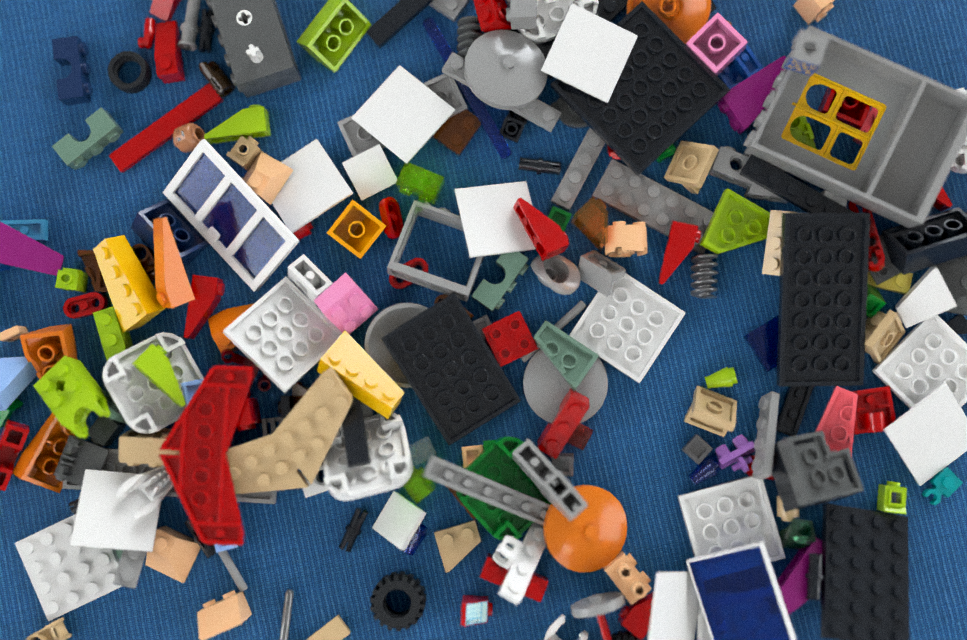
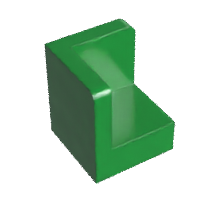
(874, 301)

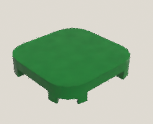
(498, 466)

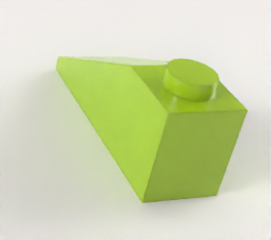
(245, 123)
(158, 370)

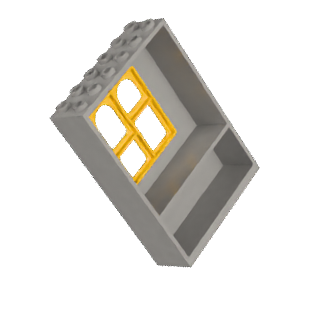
(900, 156)

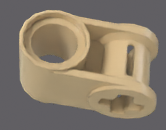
(52, 631)

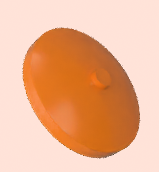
(680, 16)
(591, 537)

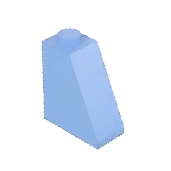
(14, 378)

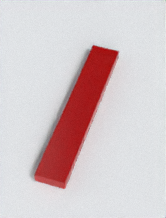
(163, 128)

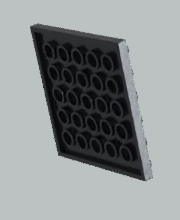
(655, 98)

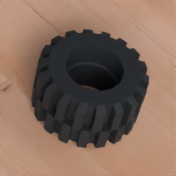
(385, 613)

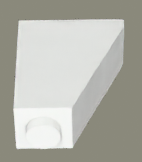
(925, 299)

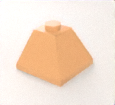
(267, 177)
(172, 553)

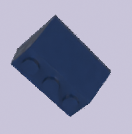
(187, 238)

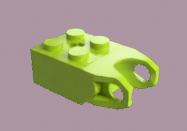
(72, 395)

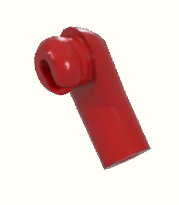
(149, 32)

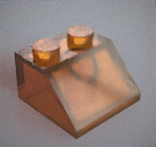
(593, 222)

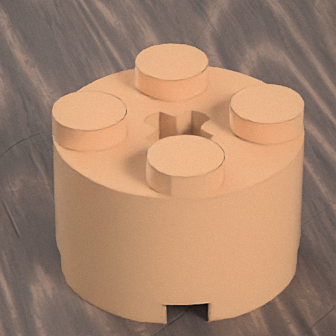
(626, 239)

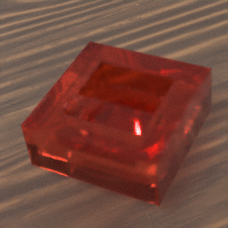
(580, 436)

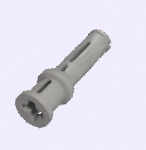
(189, 27)

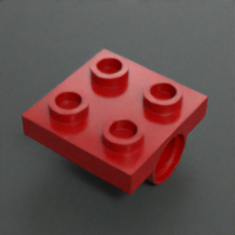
(509, 338)
(873, 410)

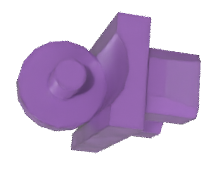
(743, 448)

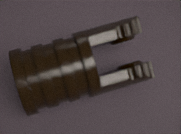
(217, 78)

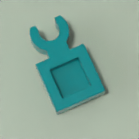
(943, 484)

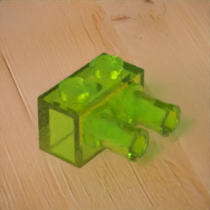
(420, 183)
(418, 485)

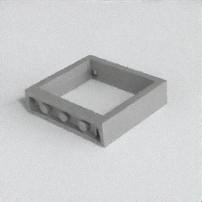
(422, 278)

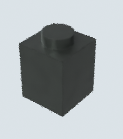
(105, 431)

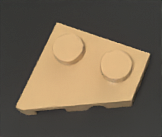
(457, 542)

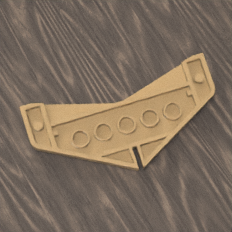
(296, 444)

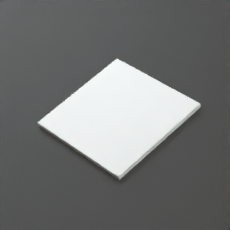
(589, 53)
(403, 114)
(310, 188)
(490, 219)
(930, 434)
(110, 522)
(674, 607)

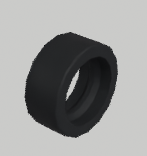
(116, 64)

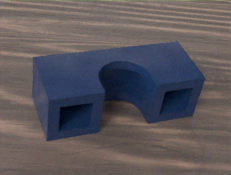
(76, 86)

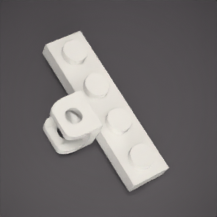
(521, 560)

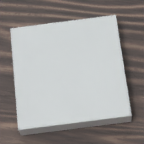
(370, 172)
(399, 520)

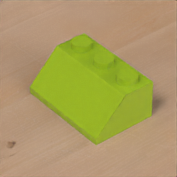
(334, 33)

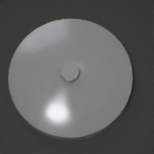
(505, 69)
(382, 324)
(546, 387)

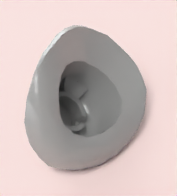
(557, 274)

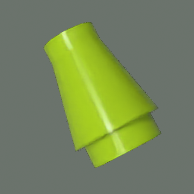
(723, 378)

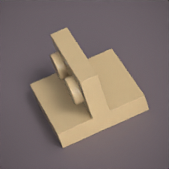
(691, 165)
(882, 334)
(712, 411)

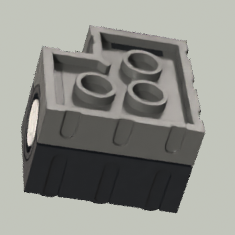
(811, 473)

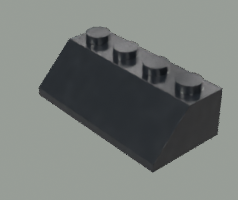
(934, 242)

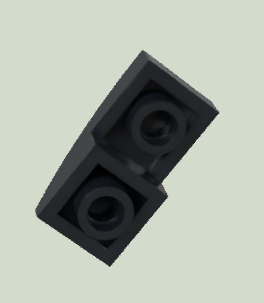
(513, 126)

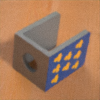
(803, 62)

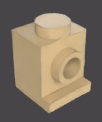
(247, 158)

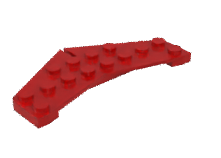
(202, 468)

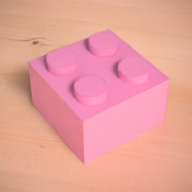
(717, 44)
(345, 304)

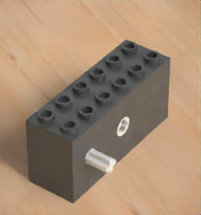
(254, 44)

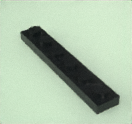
(789, 188)

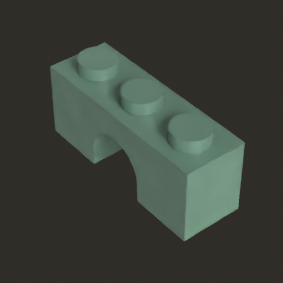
(103, 131)
(492, 294)

